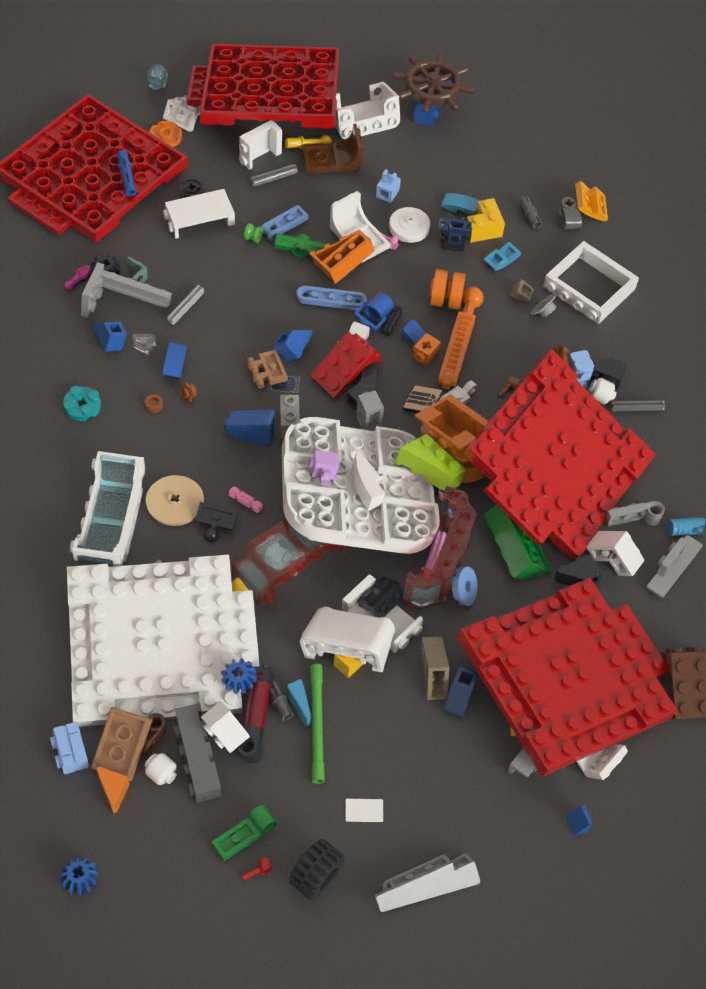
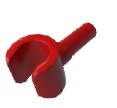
(264, 868)

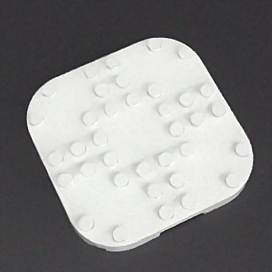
(335, 512)

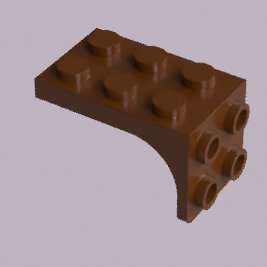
(335, 156)
(687, 681)

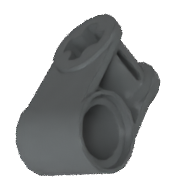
(569, 214)

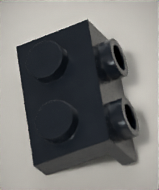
(382, 597)

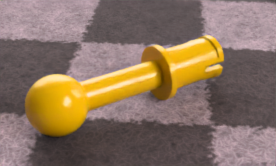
(299, 141)

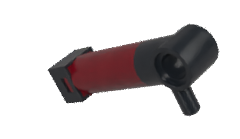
(256, 714)

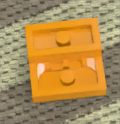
(591, 201)

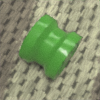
(253, 233)

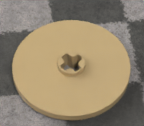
(174, 487)

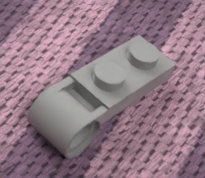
(636, 512)

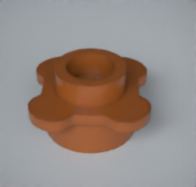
(188, 391)

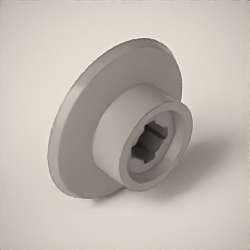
(545, 307)

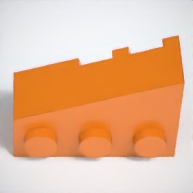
(343, 256)

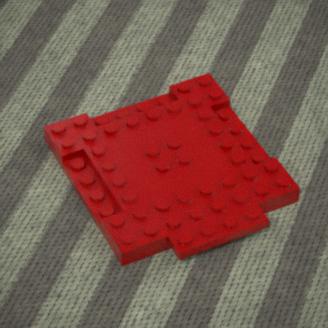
(266, 85)
(72, 171)
(557, 457)
(570, 674)

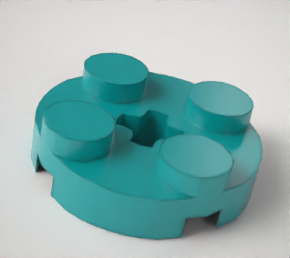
(81, 394)

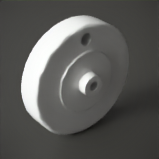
(409, 224)

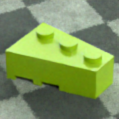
(431, 461)

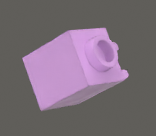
(324, 466)

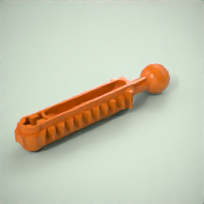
(451, 367)

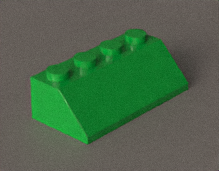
(519, 551)

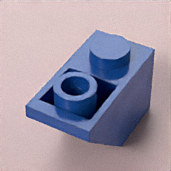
(110, 335)
(292, 343)

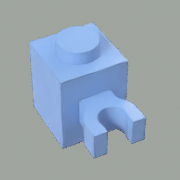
(388, 186)

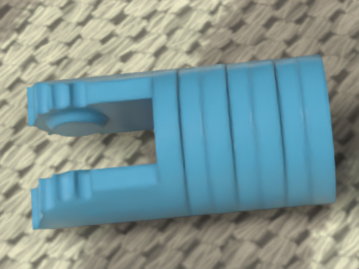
(686, 526)

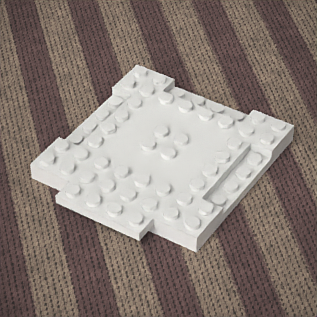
(156, 637)

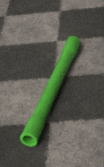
(316, 681)

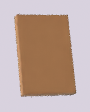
(122, 742)

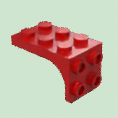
(344, 363)

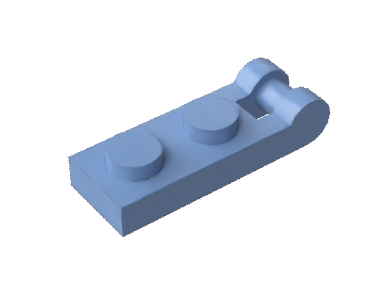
(284, 222)

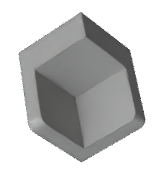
(522, 764)

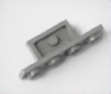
(673, 565)

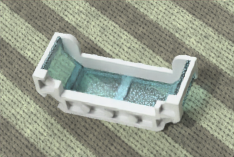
(111, 509)

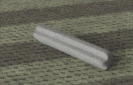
(185, 304)

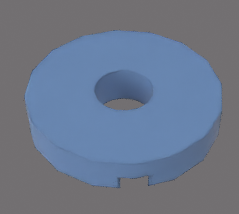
(465, 586)

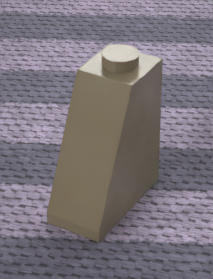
(435, 668)

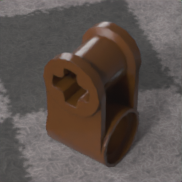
(154, 734)

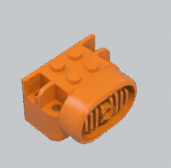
(454, 428)

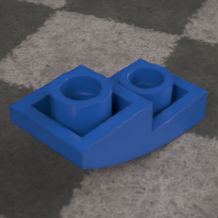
(174, 360)

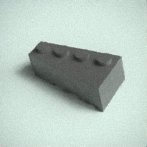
(197, 753)

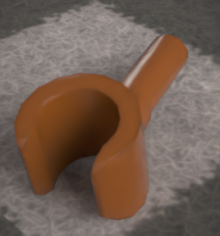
(512, 382)

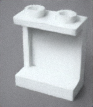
(259, 141)

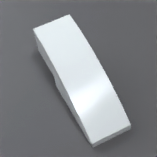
(366, 482)

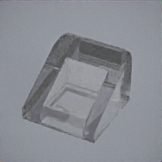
(144, 342)

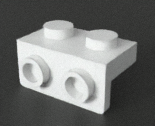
(603, 762)

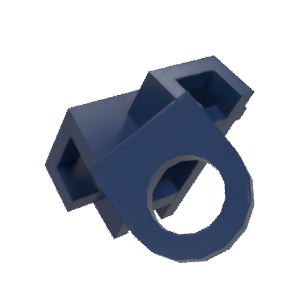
(446, 227)

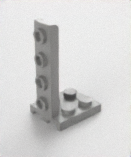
(127, 286)

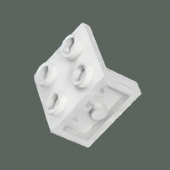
(181, 113)

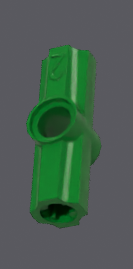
(299, 245)

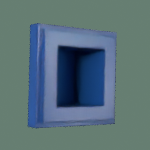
(412, 332)
(579, 820)

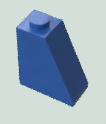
(251, 426)

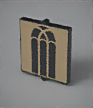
(421, 398)

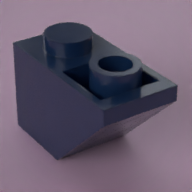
(461, 691)

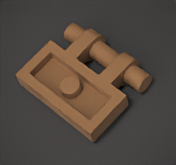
(272, 367)

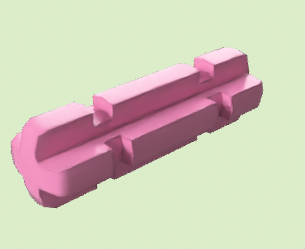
(246, 499)

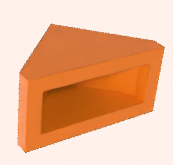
(114, 786)

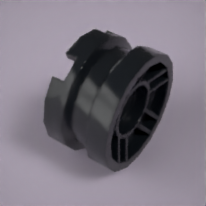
(190, 187)

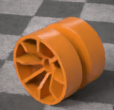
(443, 288)

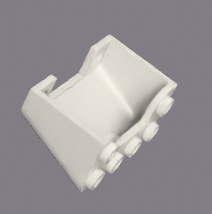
(371, 116)

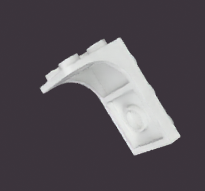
(348, 217)

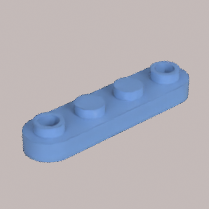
(330, 297)

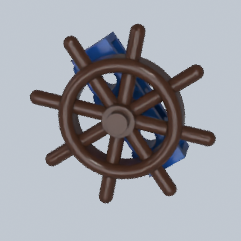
(432, 92)

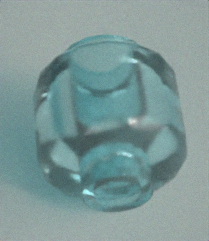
(156, 77)

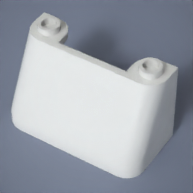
(349, 636)

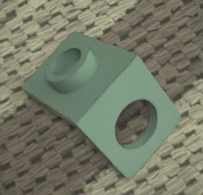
(137, 268)

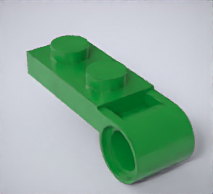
(246, 832)

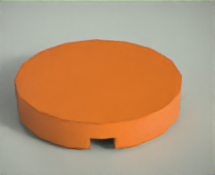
(167, 132)

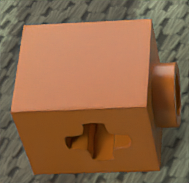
(426, 349)

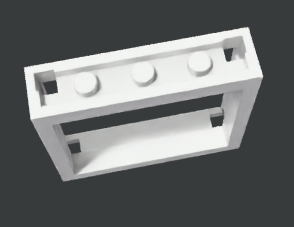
(604, 265)

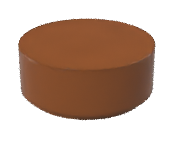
(153, 403)

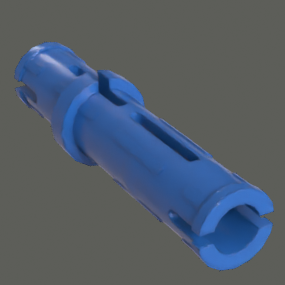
(123, 159)

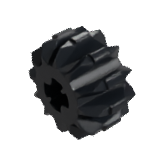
(110, 264)

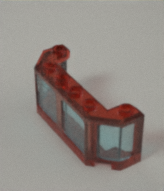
(276, 558)
(435, 585)

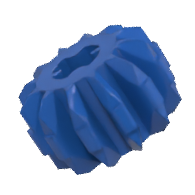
(248, 676)
(80, 883)

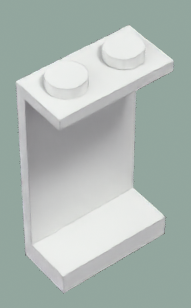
(198, 210)
(404, 624)

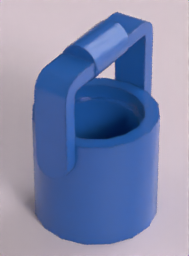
(375, 311)

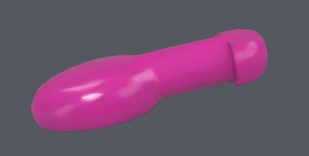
(81, 274)

